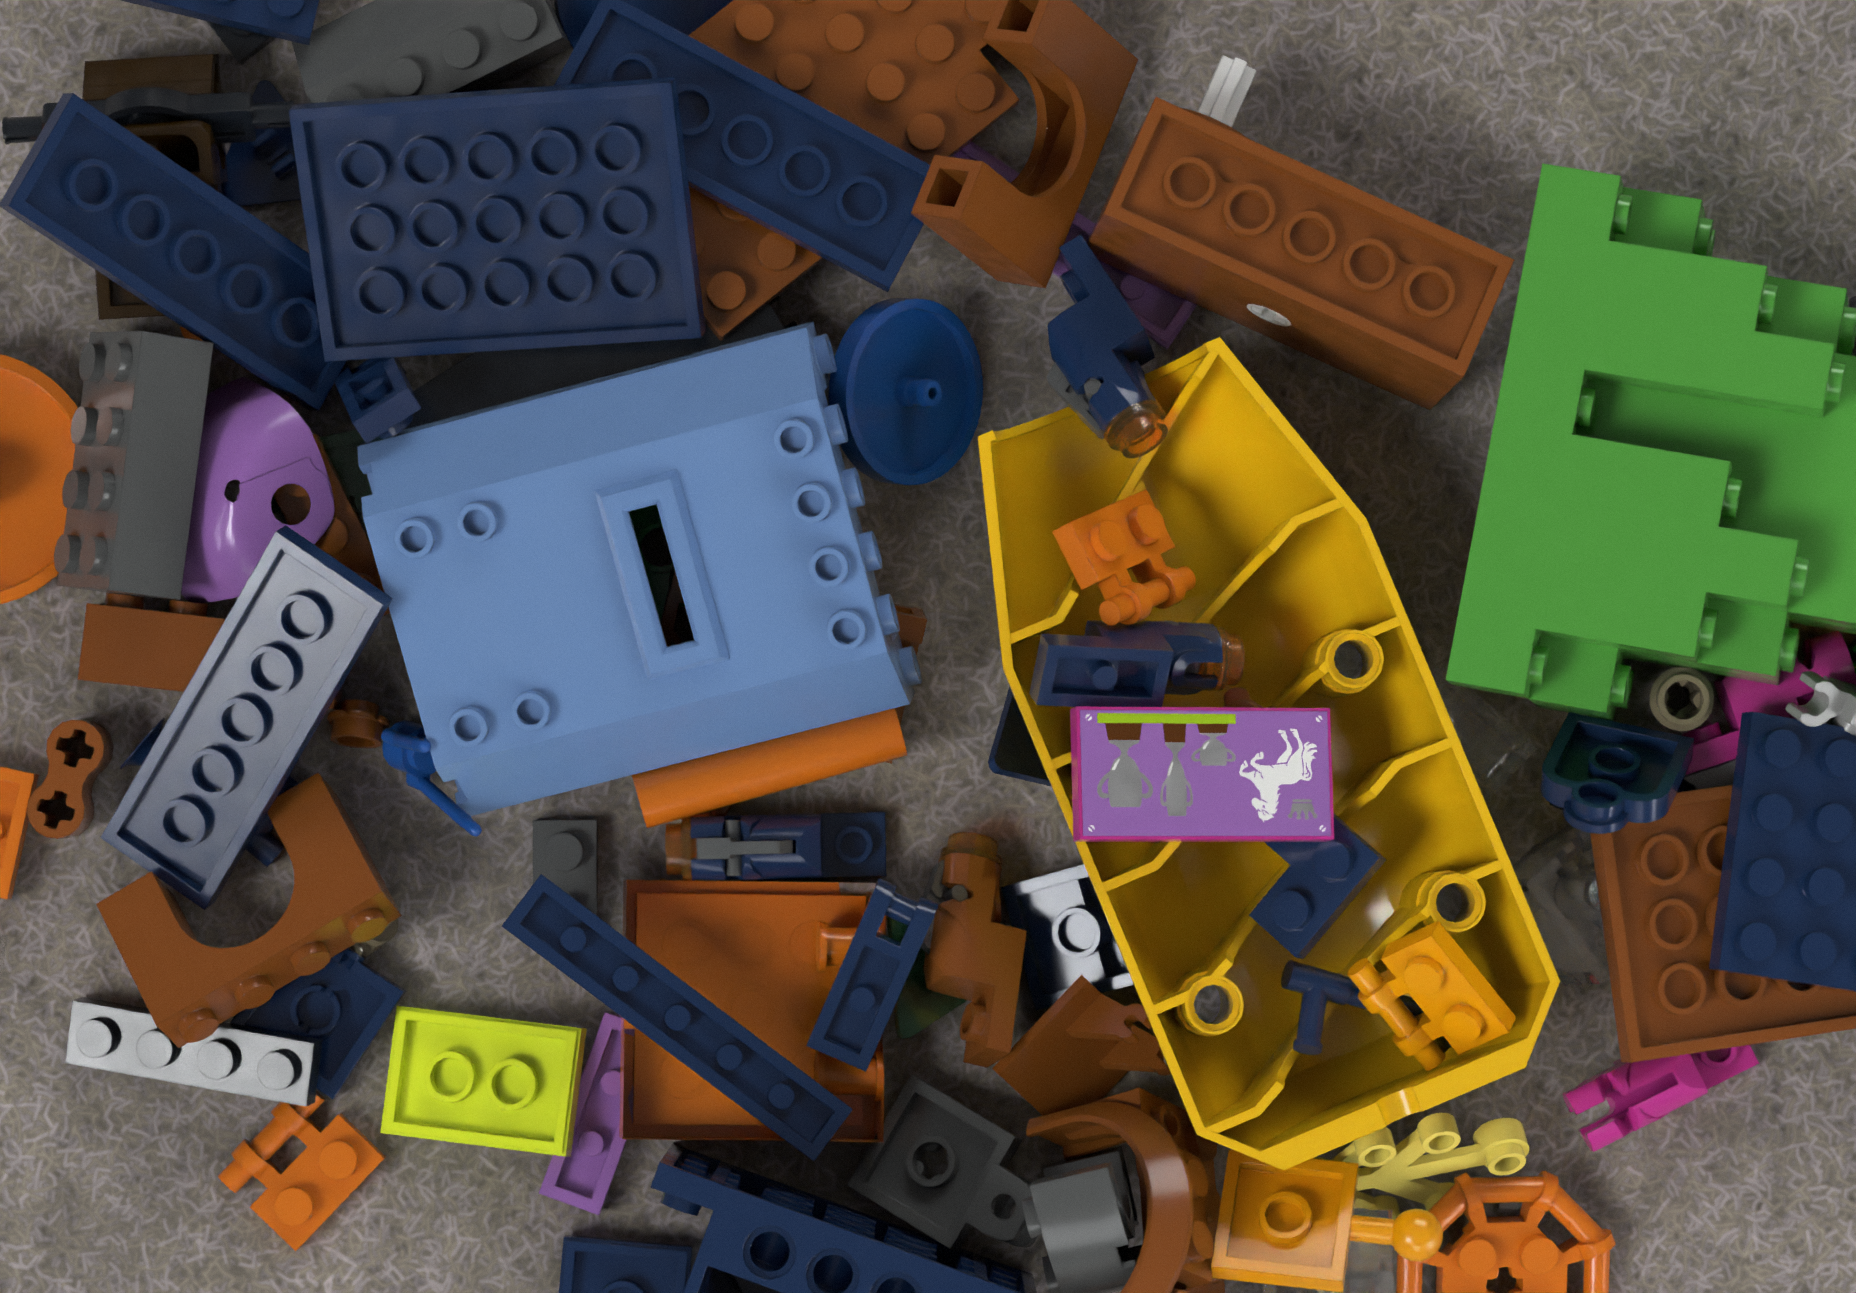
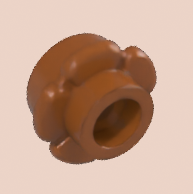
(357, 724)

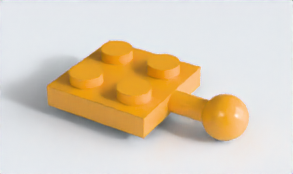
(1300, 1224)

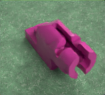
(1823, 655)
(1651, 1089)

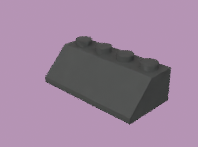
(427, 47)

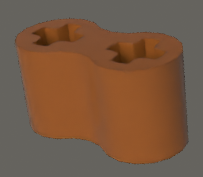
(70, 779)

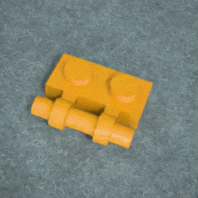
(1445, 987)

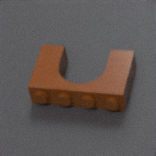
(1077, 90)
(332, 906)

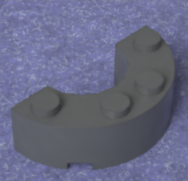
(1086, 1222)

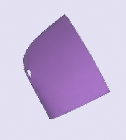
(264, 445)

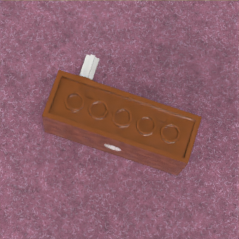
(1295, 249)

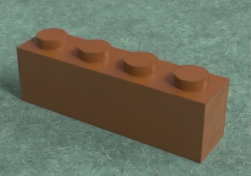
(148, 646)

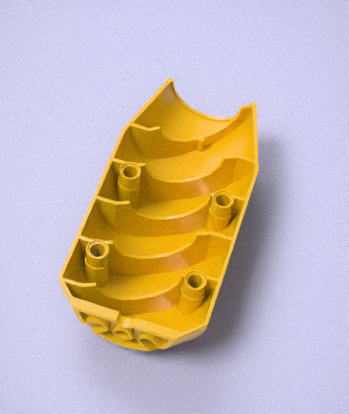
(1295, 576)

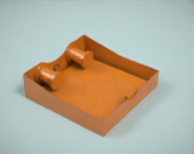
(767, 963)

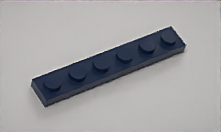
(677, 1017)

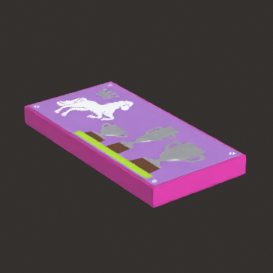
(1201, 774)

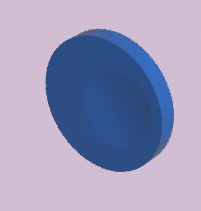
(907, 390)

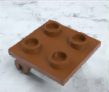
(1080, 1050)

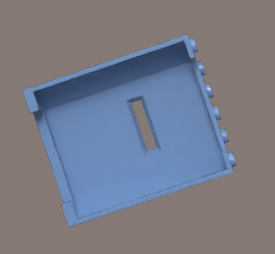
(534, 602)

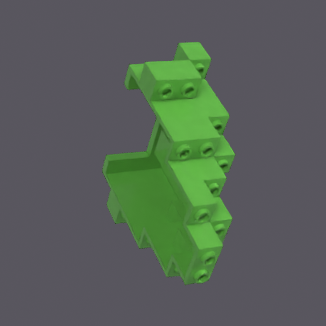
(1657, 459)

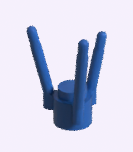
(409, 752)

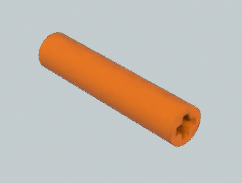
(767, 767)

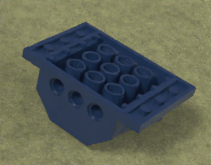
(796, 1242)

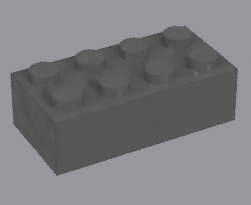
(133, 463)

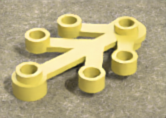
(1402, 1168)

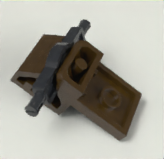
(176, 110)

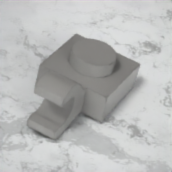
(1829, 700)

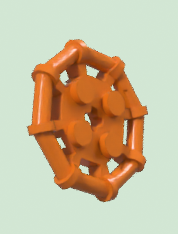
(1512, 1240)

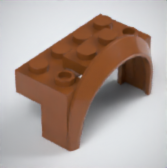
(1174, 1182)

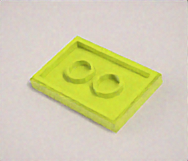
(483, 1081)

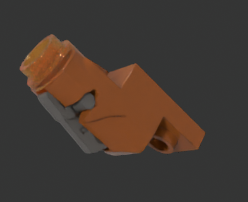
(969, 948)

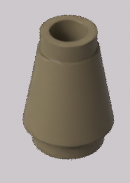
(1697, 704)

